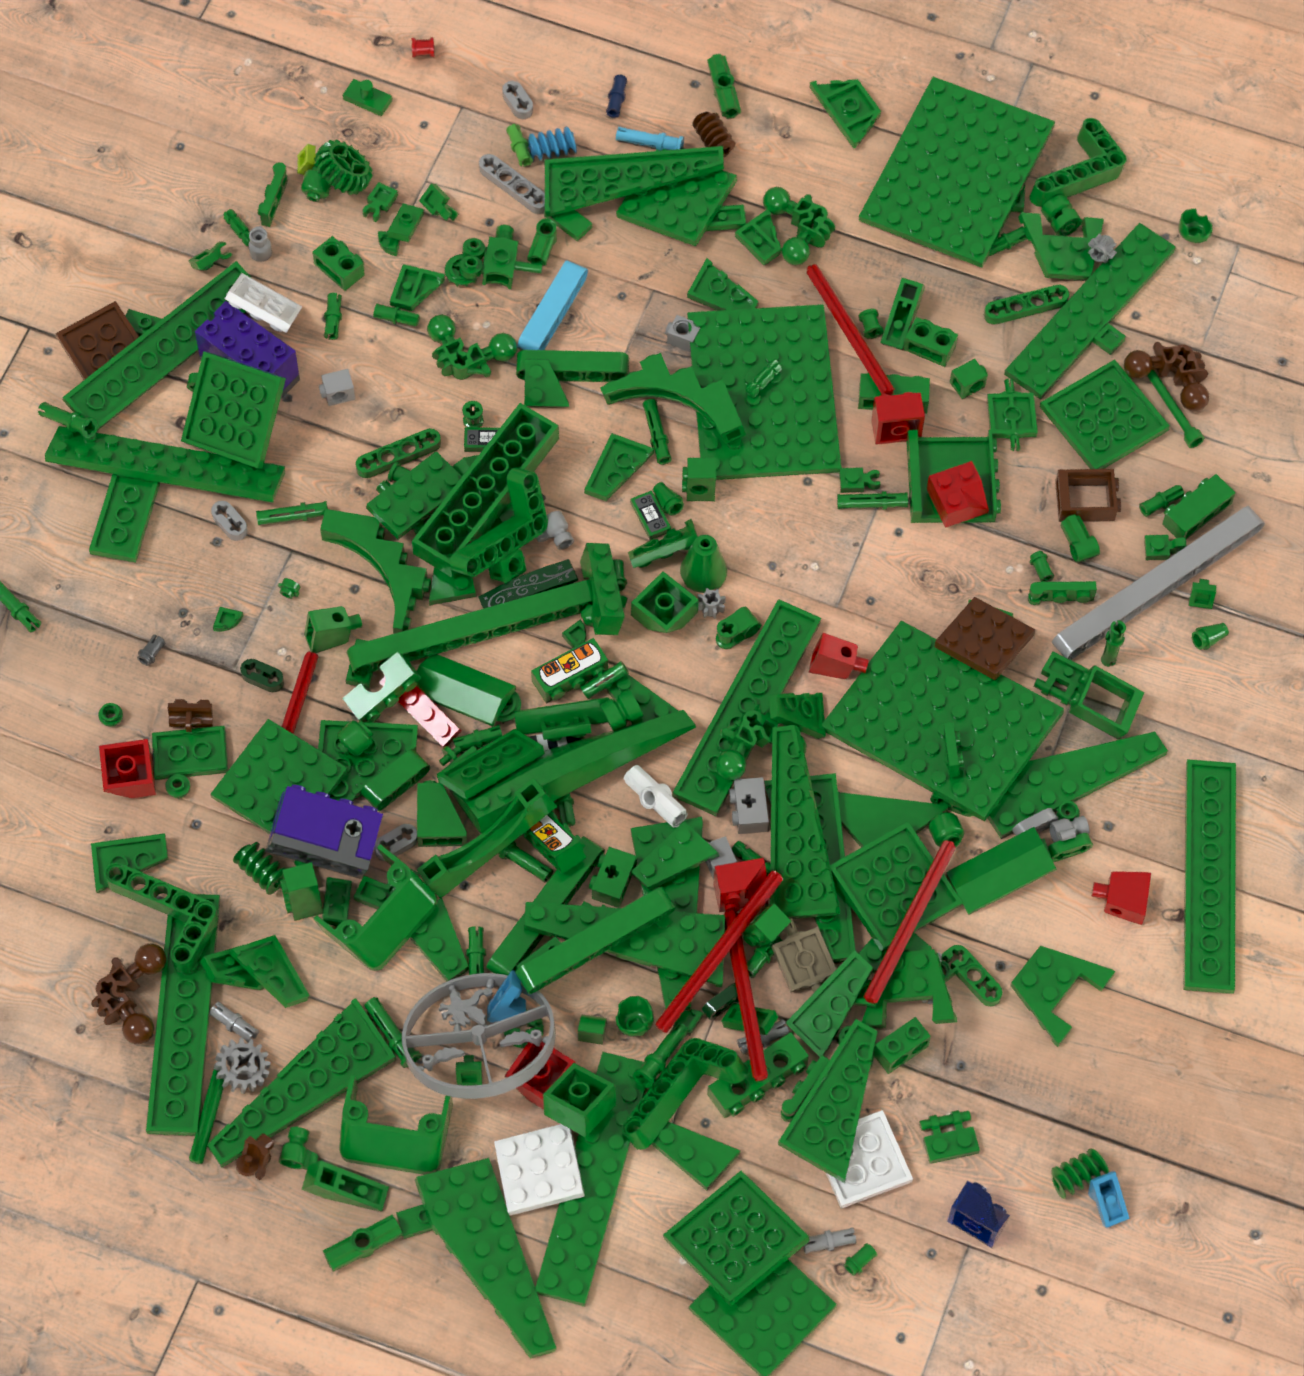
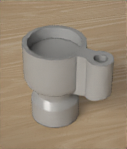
(259, 244)
(557, 529)
(1066, 829)

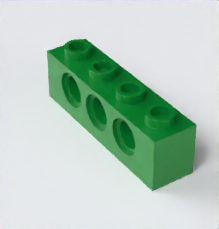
(785, 1049)

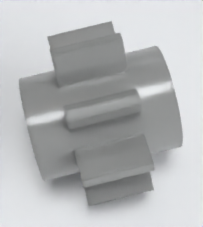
(1102, 248)
(711, 603)

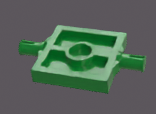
(1012, 415)

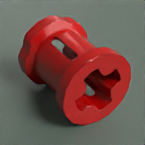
(423, 47)

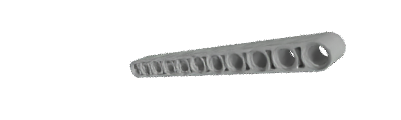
(1158, 582)

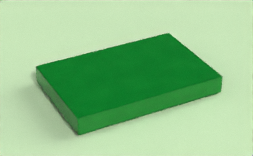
(190, 752)

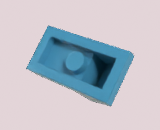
(506, 1000)
(1109, 1199)

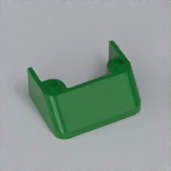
(392, 923)
(392, 1146)

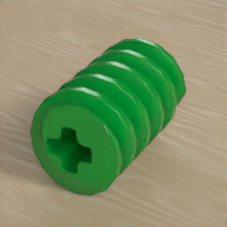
(259, 867)
(1078, 1171)

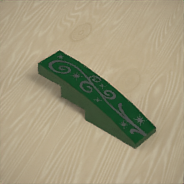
(535, 582)

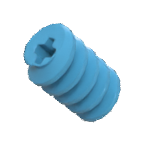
(552, 143)

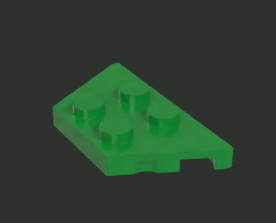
(848, 107)

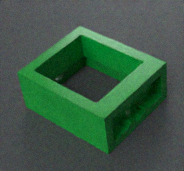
(1130, 694)

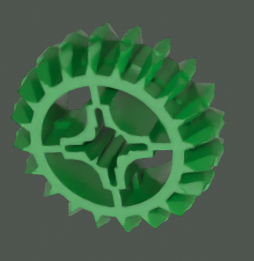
(343, 167)

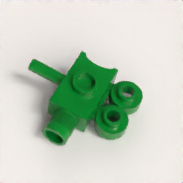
(498, 258)

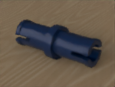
(616, 96)

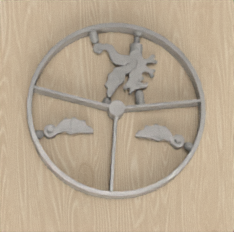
(477, 1034)

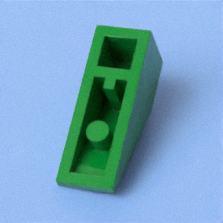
(902, 313)
(344, 1186)

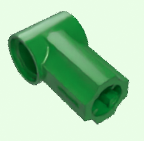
(543, 243)
(1081, 543)

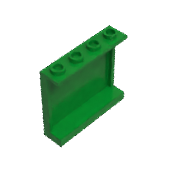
(938, 454)

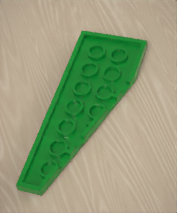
(474, 1223)

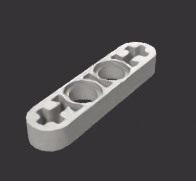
(511, 186)

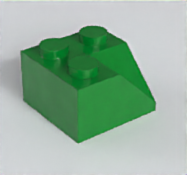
(664, 605)
(579, 1099)

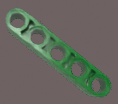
(579, 365)

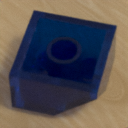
(977, 1214)

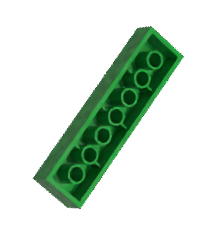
(483, 489)

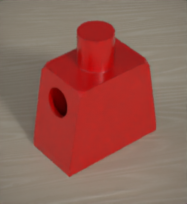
(836, 658)
(1125, 895)

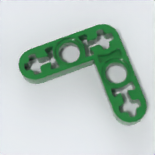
(967, 964)

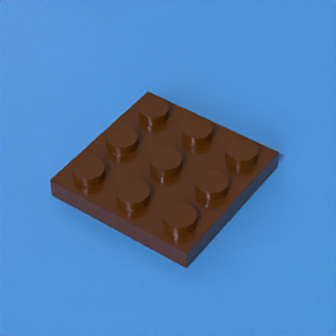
(96, 338)
(984, 638)

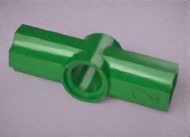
(723, 86)
(347, 1250)

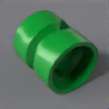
(1061, 215)
(621, 710)

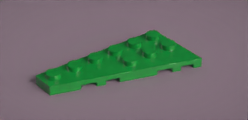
(829, 1115)

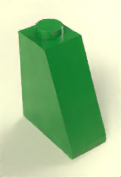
(437, 818)

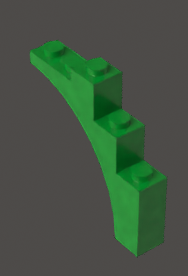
(683, 387)
(366, 538)

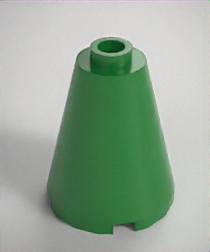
(703, 565)

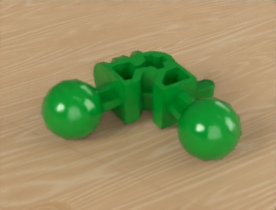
(804, 214)
(442, 330)
(747, 731)

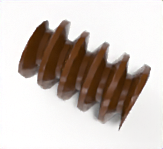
(713, 131)

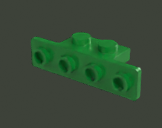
(561, 720)

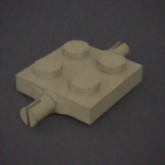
(803, 958)

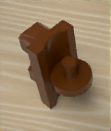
(190, 714)
(255, 1156)

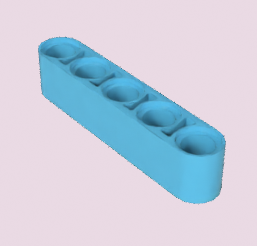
(553, 307)

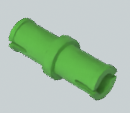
(519, 145)

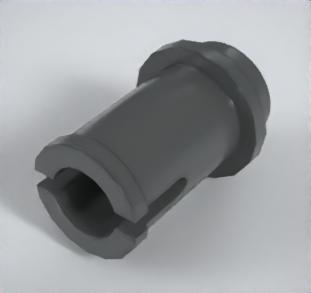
(148, 654)

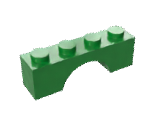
(607, 605)

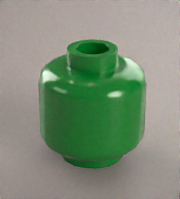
(315, 186)
(355, 738)
(946, 827)

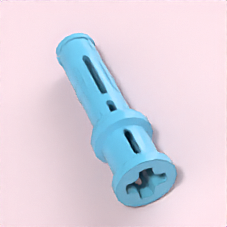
(656, 141)

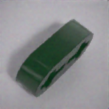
(263, 672)
(721, 1002)

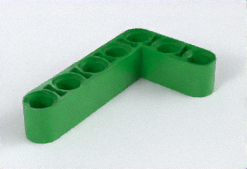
(1103, 166)
(526, 524)
(169, 906)
(674, 1085)

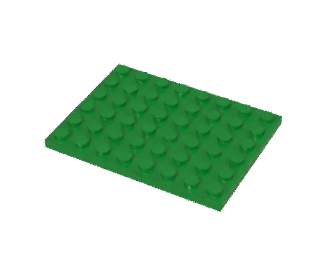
(957, 171)
(794, 416)
(901, 710)

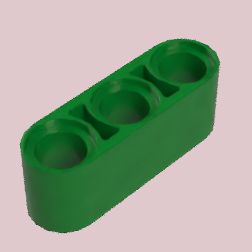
(395, 780)

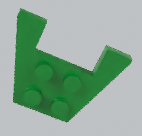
(1062, 255)
(913, 979)
(1048, 979)

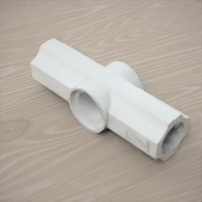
(655, 796)

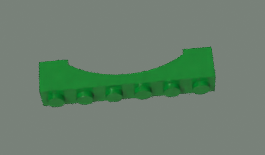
(449, 870)

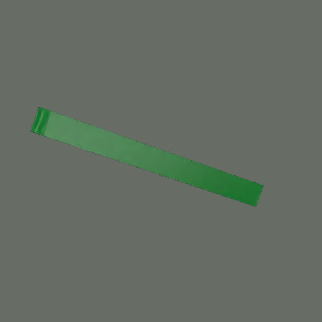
(472, 627)

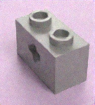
(750, 792)

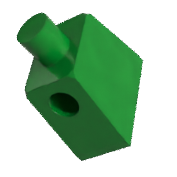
(329, 628)

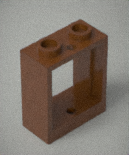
(1087, 477)

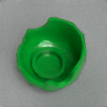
(1194, 227)
(634, 1016)

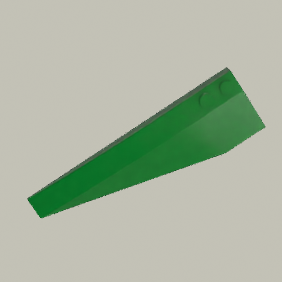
(575, 765)

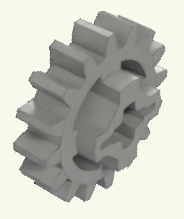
(237, 1055)

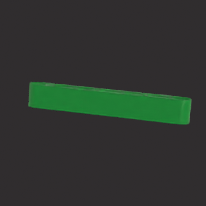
(558, 890)
(595, 940)

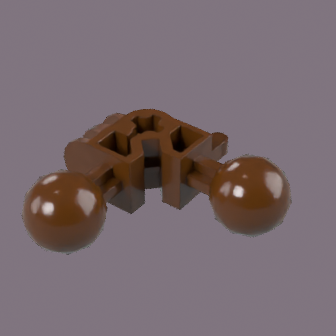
(1179, 359)
(136, 1026)

